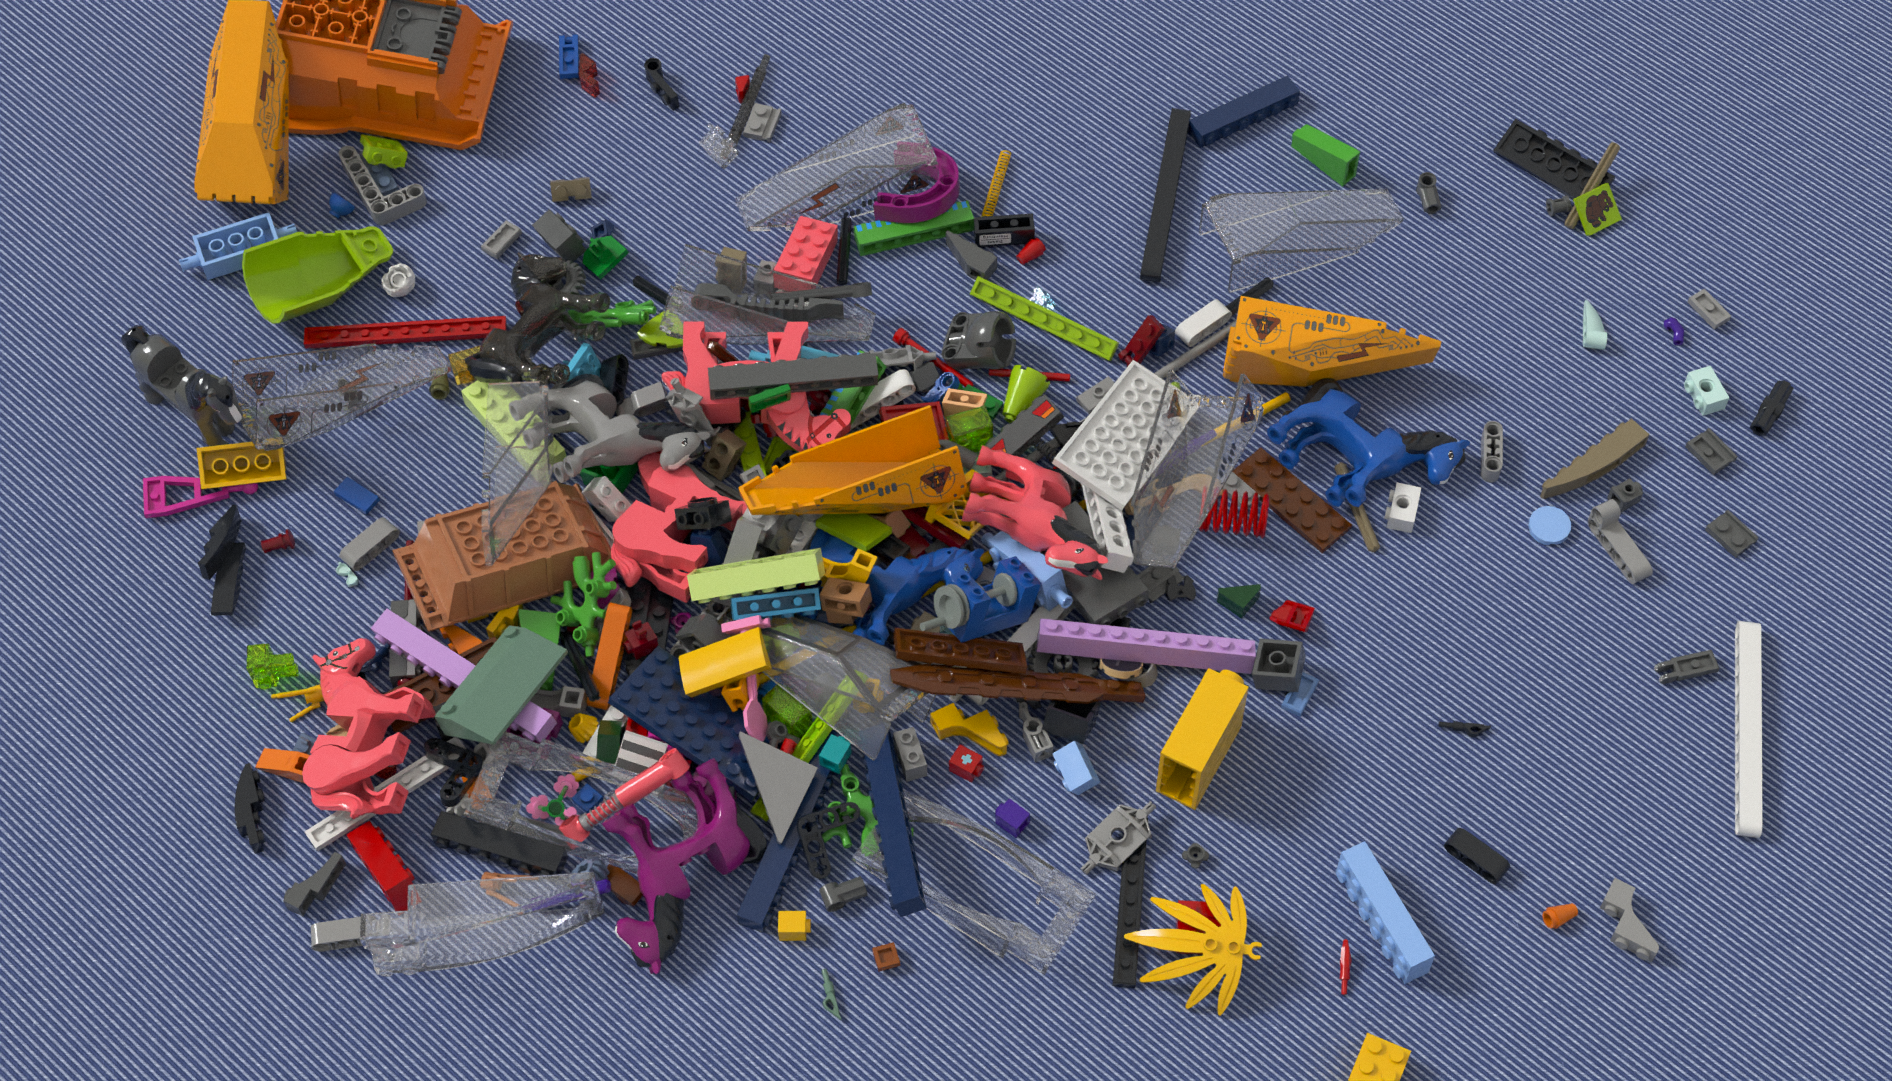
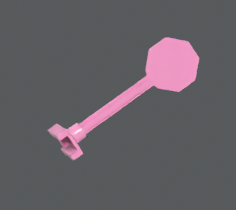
(754, 716)

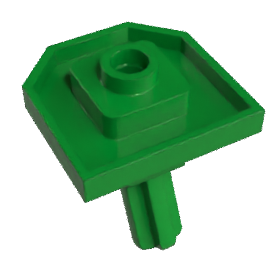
(603, 255)

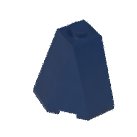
(714, 542)

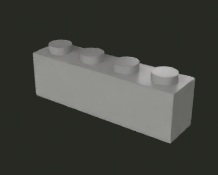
(743, 546)

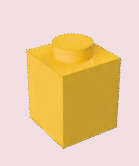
(793, 925)

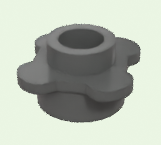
(1202, 856)

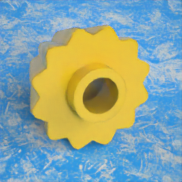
(583, 727)

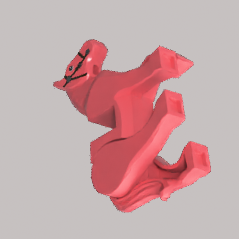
(342, 765)

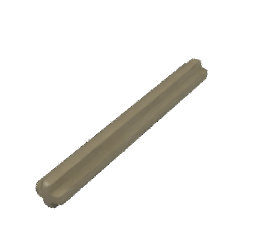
(1594, 180)
(1361, 517)

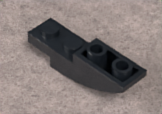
(247, 805)

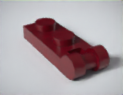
(1142, 340)

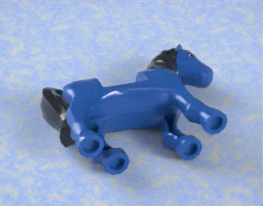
(1371, 457)

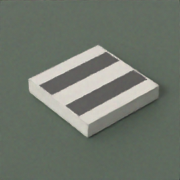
(639, 752)

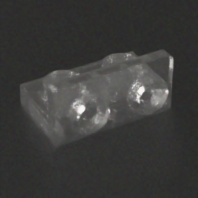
(718, 146)

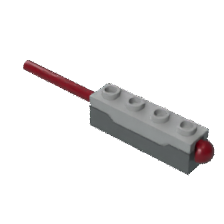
(399, 667)

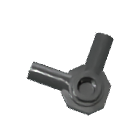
(777, 732)

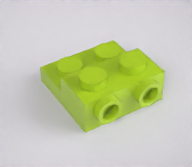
(383, 151)

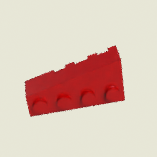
(382, 864)

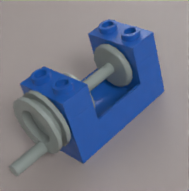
(981, 610)

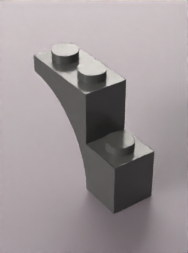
(780, 535)

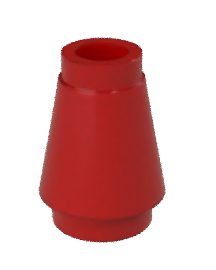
(1031, 251)

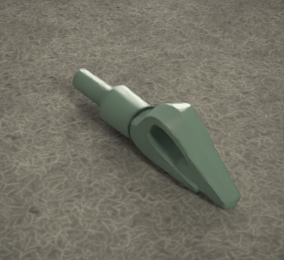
(830, 992)

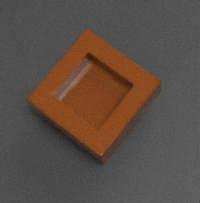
(886, 956)

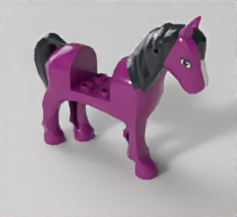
(721, 833)

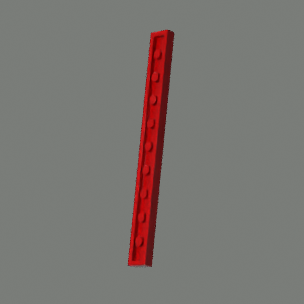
(402, 332)

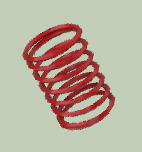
(1253, 517)

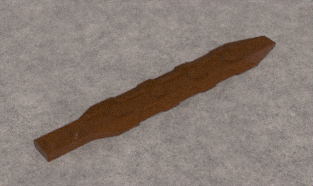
(1030, 686)

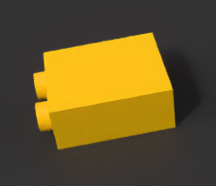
(1202, 737)

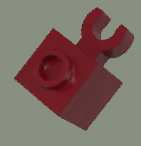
(640, 640)

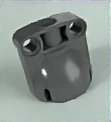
(977, 341)

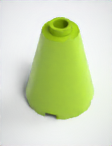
(1022, 391)

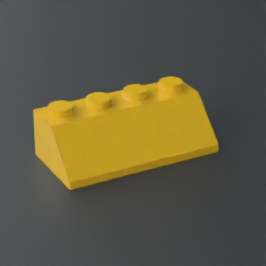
(239, 465)

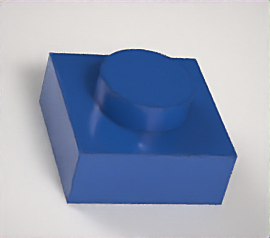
(587, 798)

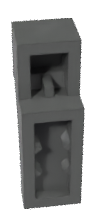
(317, 886)

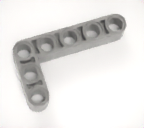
(386, 208)

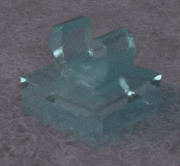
(1042, 298)

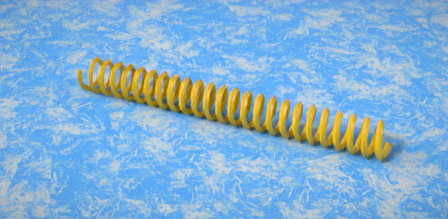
(992, 183)

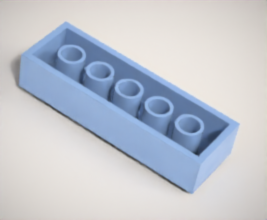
(1384, 913)

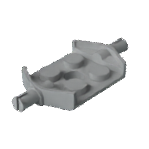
(904, 356)
(687, 409)
(1111, 853)

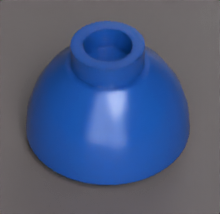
(340, 206)

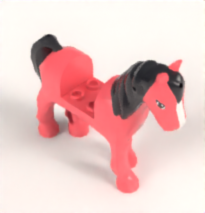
(1034, 511)

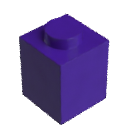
(1012, 817)

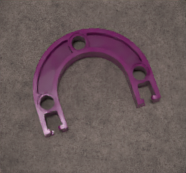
(926, 204)

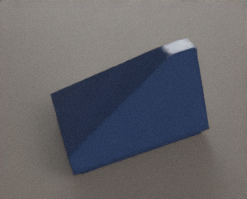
(602, 229)

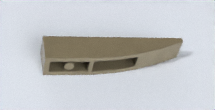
(1598, 460)

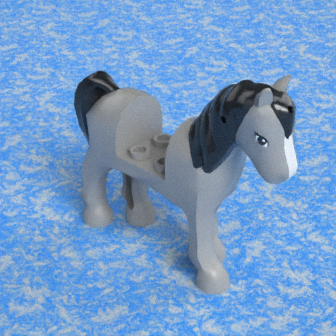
(619, 439)

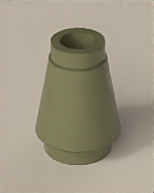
(440, 387)

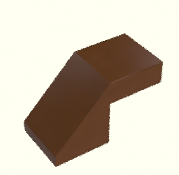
(624, 886)

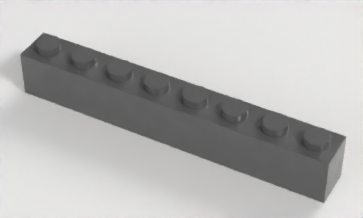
(800, 374)

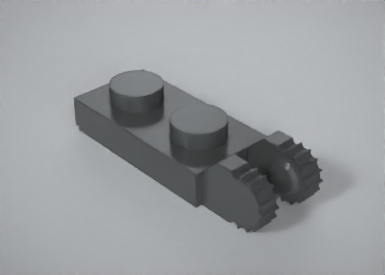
(1688, 666)

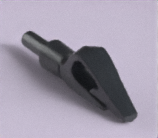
(1466, 727)

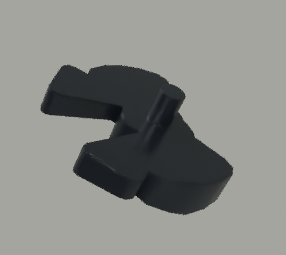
(1186, 590)

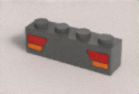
(1027, 428)

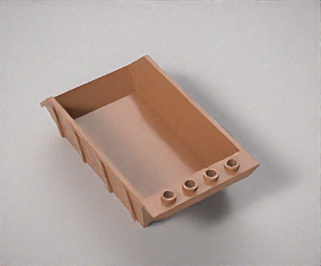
(532, 566)

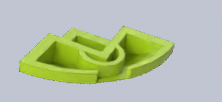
(651, 334)

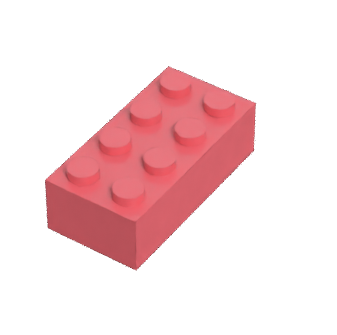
(808, 249)

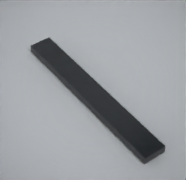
(1129, 918)

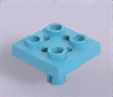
(584, 362)

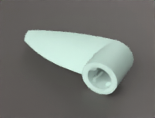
(1593, 329)

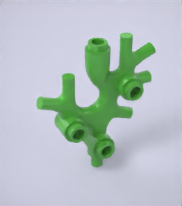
(624, 314)
(585, 615)
(853, 795)

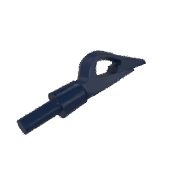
(377, 659)

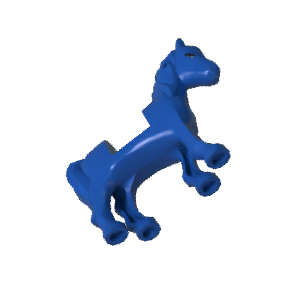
(899, 584)

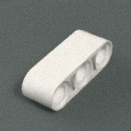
(1203, 323)

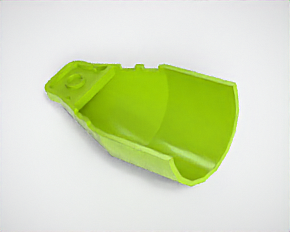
(310, 270)

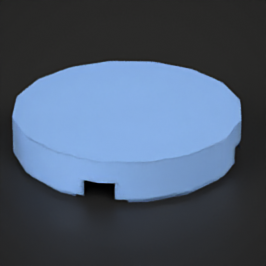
(1549, 525)

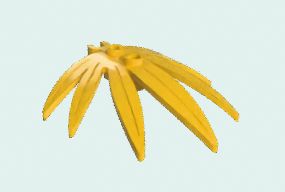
(1219, 946)

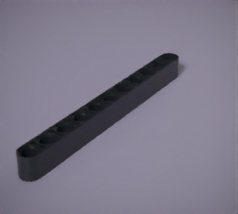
(1165, 195)

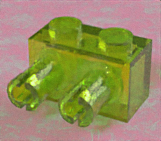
(267, 668)

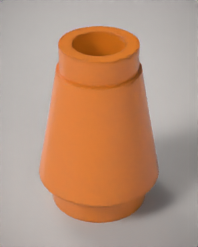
(1559, 915)

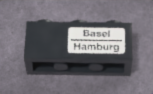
(1004, 230)

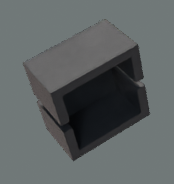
(1071, 719)

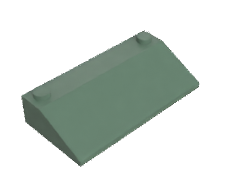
(500, 686)

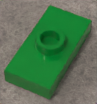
(769, 397)

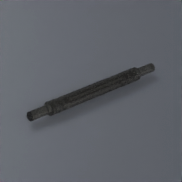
(749, 99)

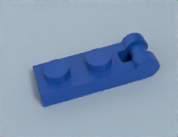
(569, 56)

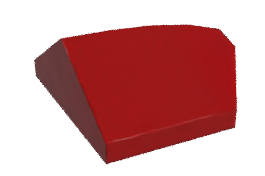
(1293, 615)

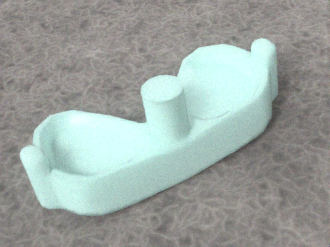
(344, 570)

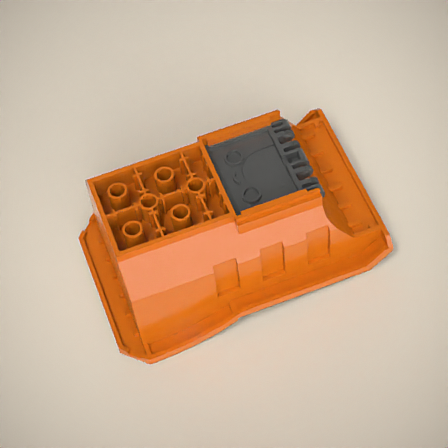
(391, 68)

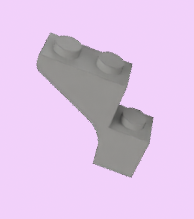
(1630, 932)

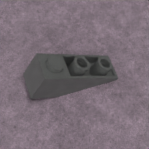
(971, 257)

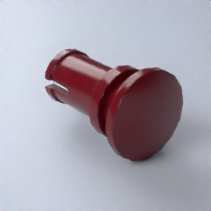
(278, 542)

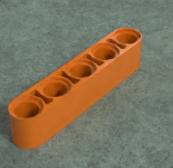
(609, 651)

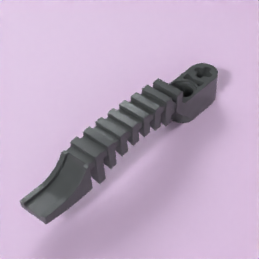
(816, 308)

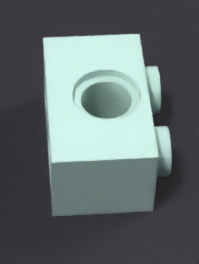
(1706, 380)

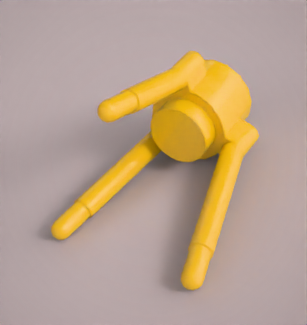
(312, 695)

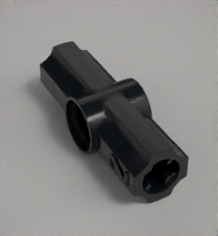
(1771, 408)

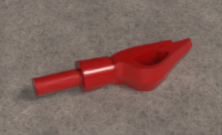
(1345, 964)

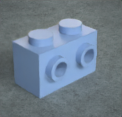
(1075, 768)

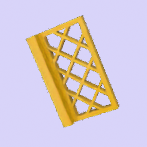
(937, 512)

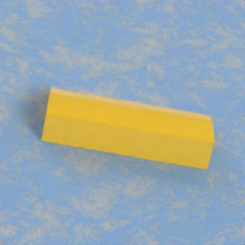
(724, 662)

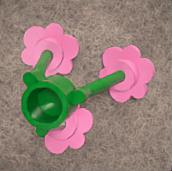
(555, 808)

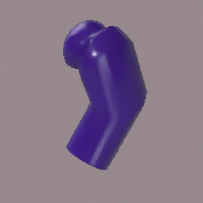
(1673, 323)

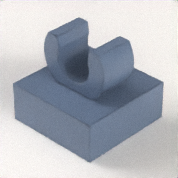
(304, 744)

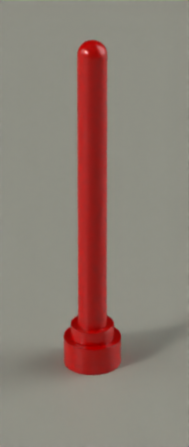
(903, 338)

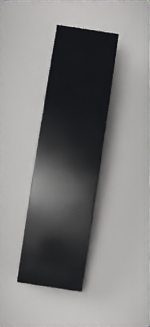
(222, 539)
(228, 582)

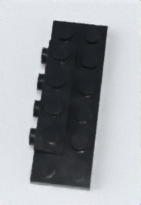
(1547, 159)
(652, 607)

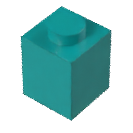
(835, 753)

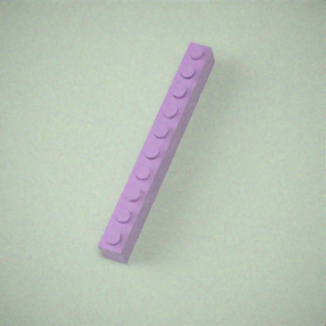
(1145, 646)
(449, 667)

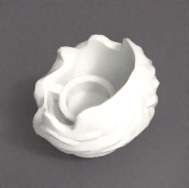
(398, 280)

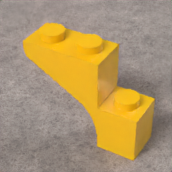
(978, 728)

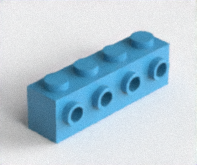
(776, 603)

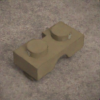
(564, 188)

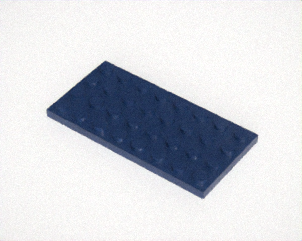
(696, 725)

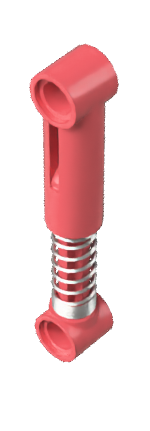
(670, 766)

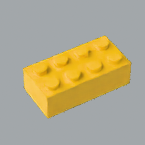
(1379, 1061)

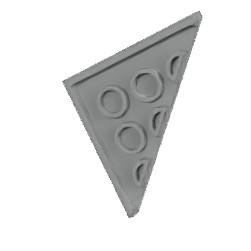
(780, 781)

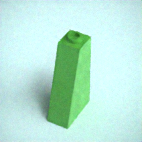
(1327, 153)
(544, 625)

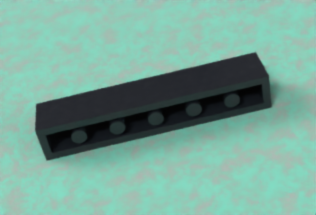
(498, 845)

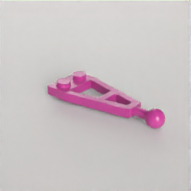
(155, 494)

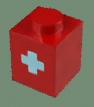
(966, 763)

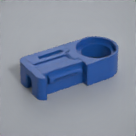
(938, 392)

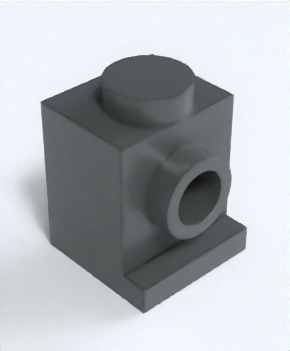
(1626, 494)

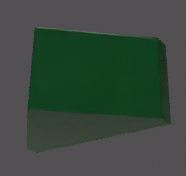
(1239, 598)
(608, 740)

